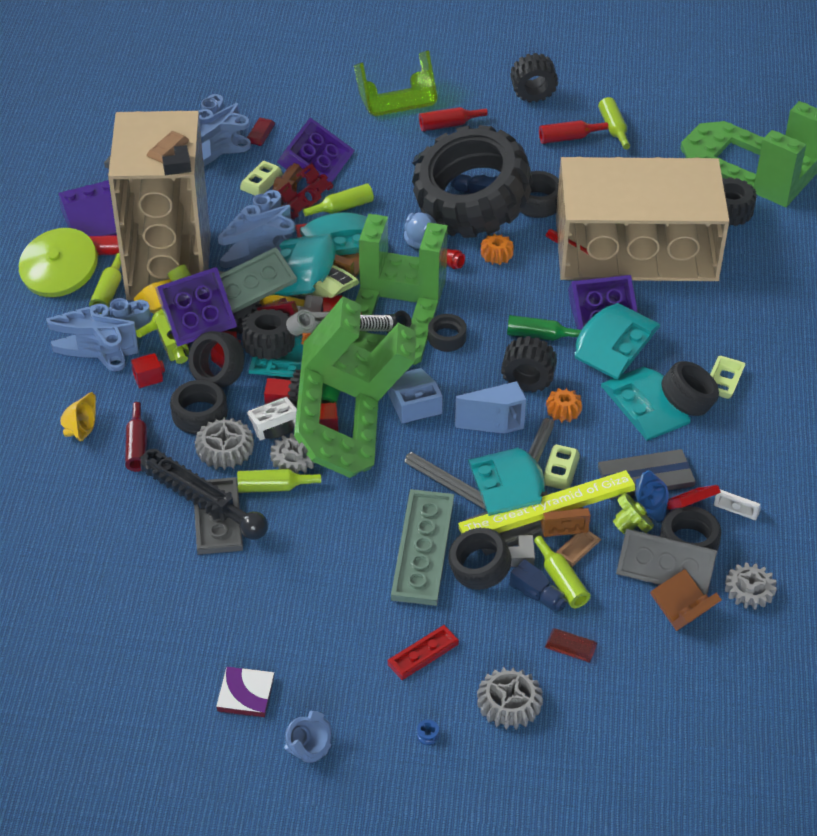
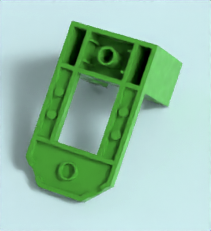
(784, 161)
(401, 278)
(363, 374)

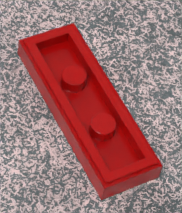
(423, 652)

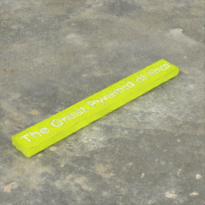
(559, 501)

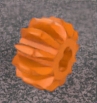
(497, 249)
(564, 405)

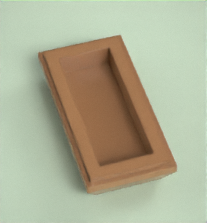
(166, 146)
(578, 547)

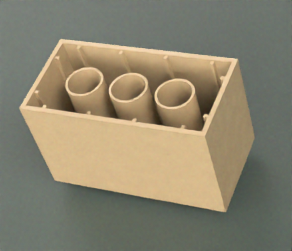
(157, 216)
(641, 218)

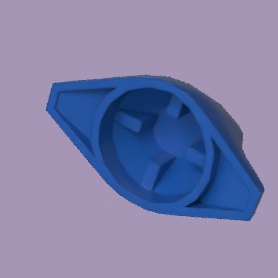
(652, 495)

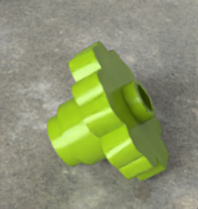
(632, 515)

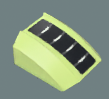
(335, 283)

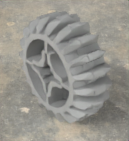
(237, 446)
(517, 708)

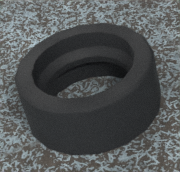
(447, 321)

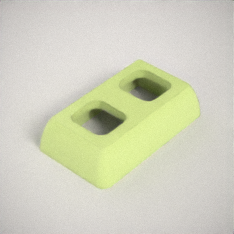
(267, 178)
(730, 365)
(561, 481)

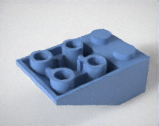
(415, 396)
(492, 409)

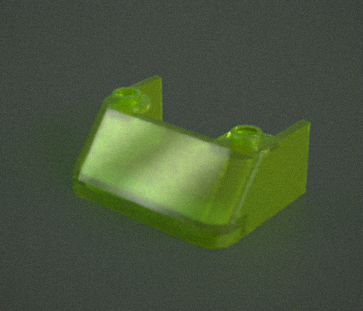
(420, 95)

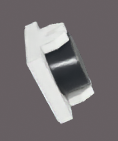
(273, 419)

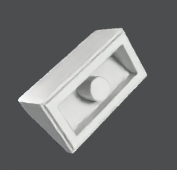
(737, 505)

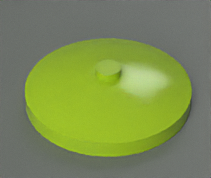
(58, 262)

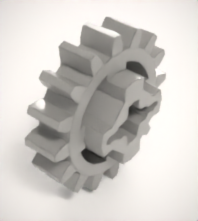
(290, 455)
(750, 585)

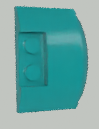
(343, 227)
(309, 260)
(614, 339)
(282, 366)
(644, 403)
(508, 480)

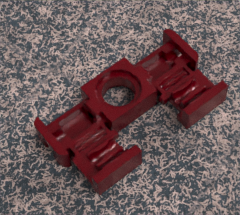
(316, 186)

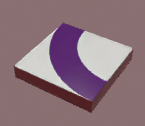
(245, 692)

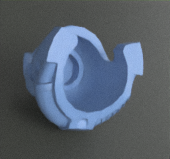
(415, 228)
(308, 737)

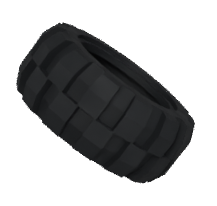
(466, 151)

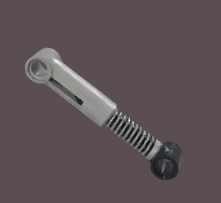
(306, 321)

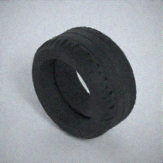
(546, 205)
(233, 361)
(690, 388)
(194, 392)
(695, 519)
(472, 541)

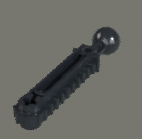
(203, 493)

